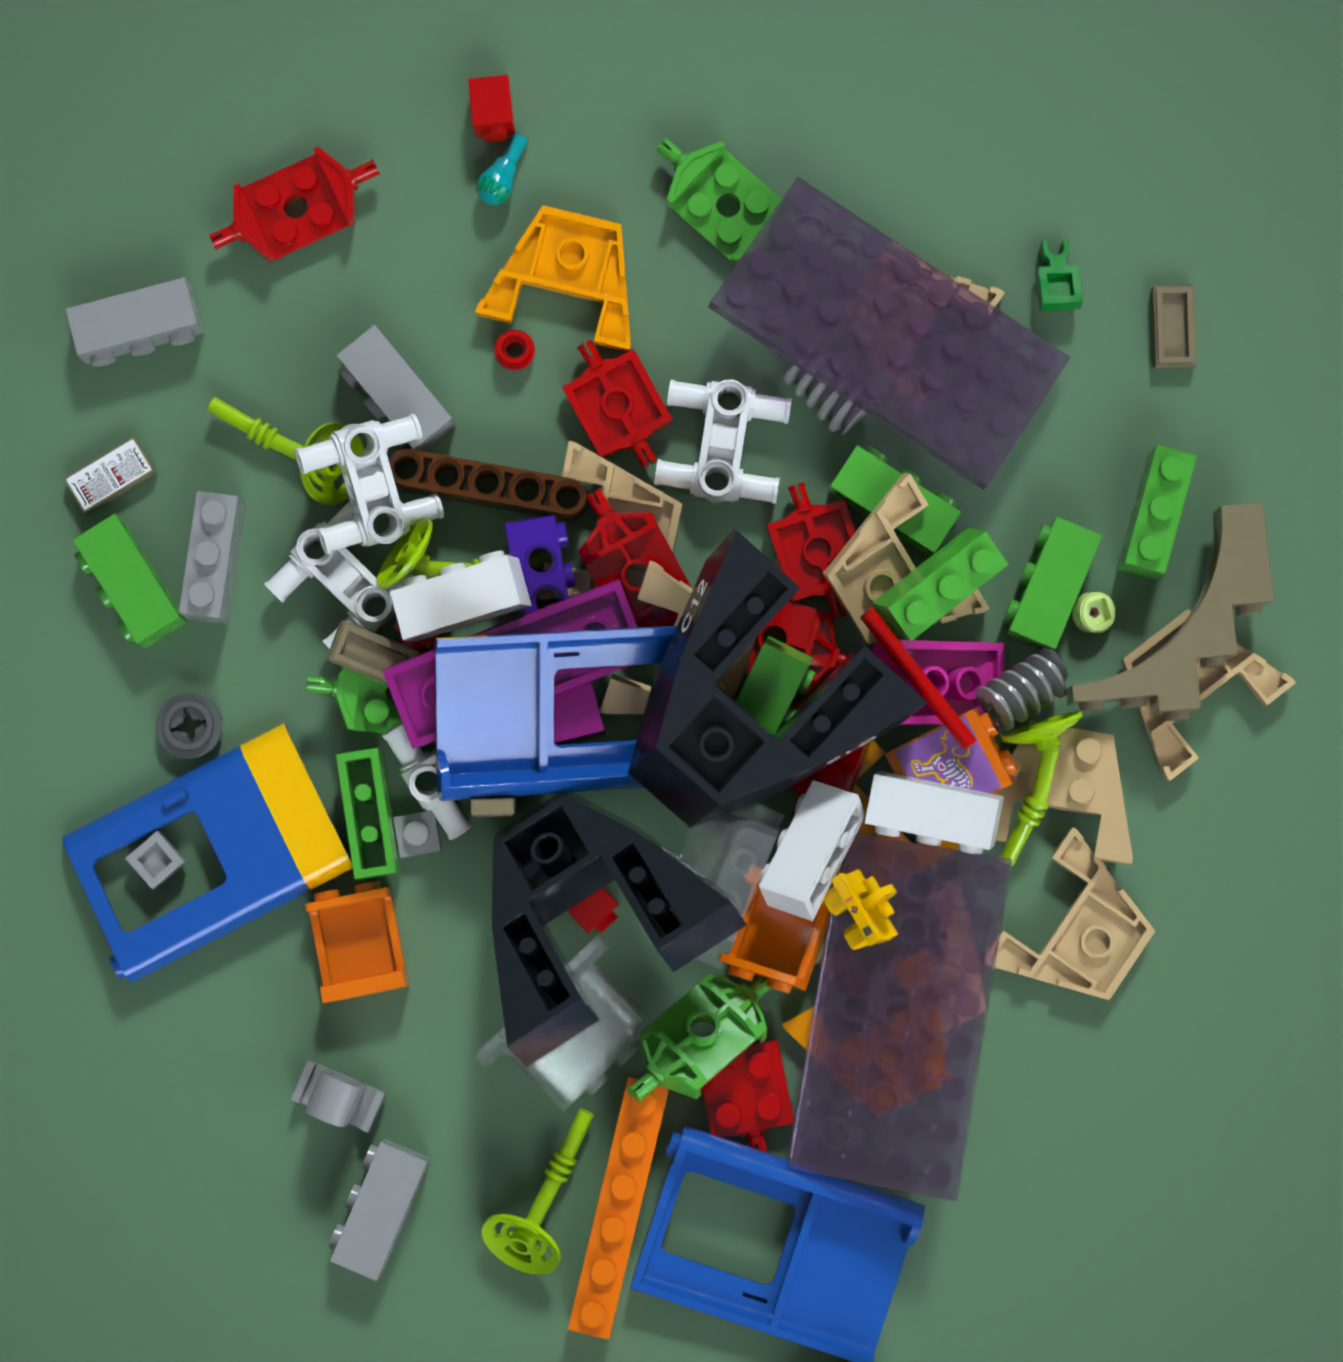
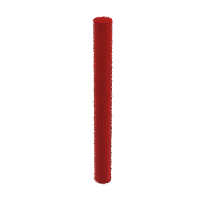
(918, 678)

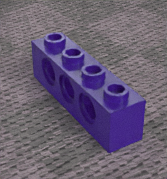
(545, 533)

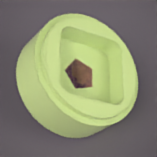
(1093, 612)

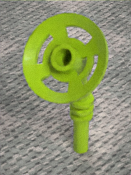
(271, 439)
(410, 557)
(1045, 738)
(528, 1230)

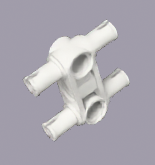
(722, 441)
(369, 483)
(339, 574)
(415, 762)

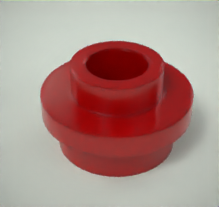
(511, 338)

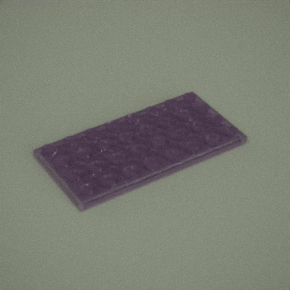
(889, 332)
(902, 1023)

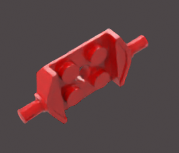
(262, 205)
(626, 540)
(807, 632)

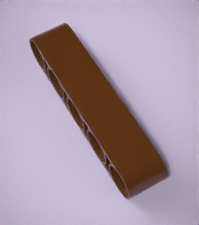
(470, 474)

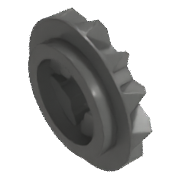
(173, 716)

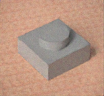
(417, 834)
(156, 860)

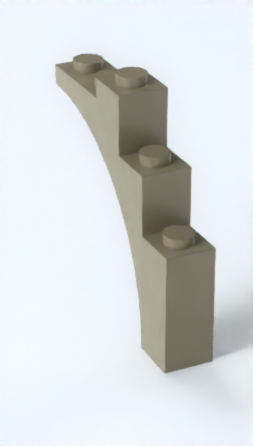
(1235, 580)

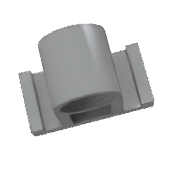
(337, 1097)

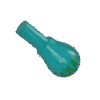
(496, 182)

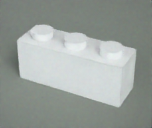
(460, 596)
(933, 812)
(811, 850)

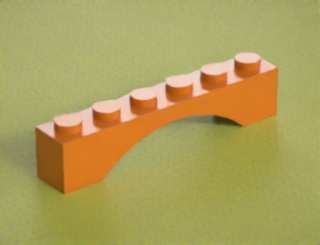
(617, 1212)

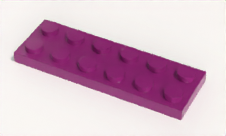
(596, 609)

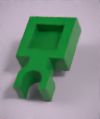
(1056, 283)

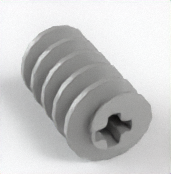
(843, 411)
(1024, 688)

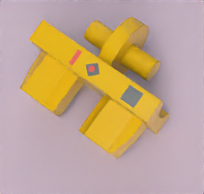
(867, 906)

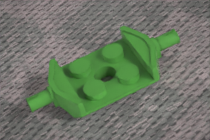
(706, 179)
(359, 701)
(687, 1061)

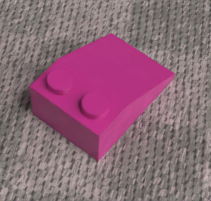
(953, 669)

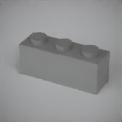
(135, 322)
(392, 387)
(212, 557)
(378, 1208)

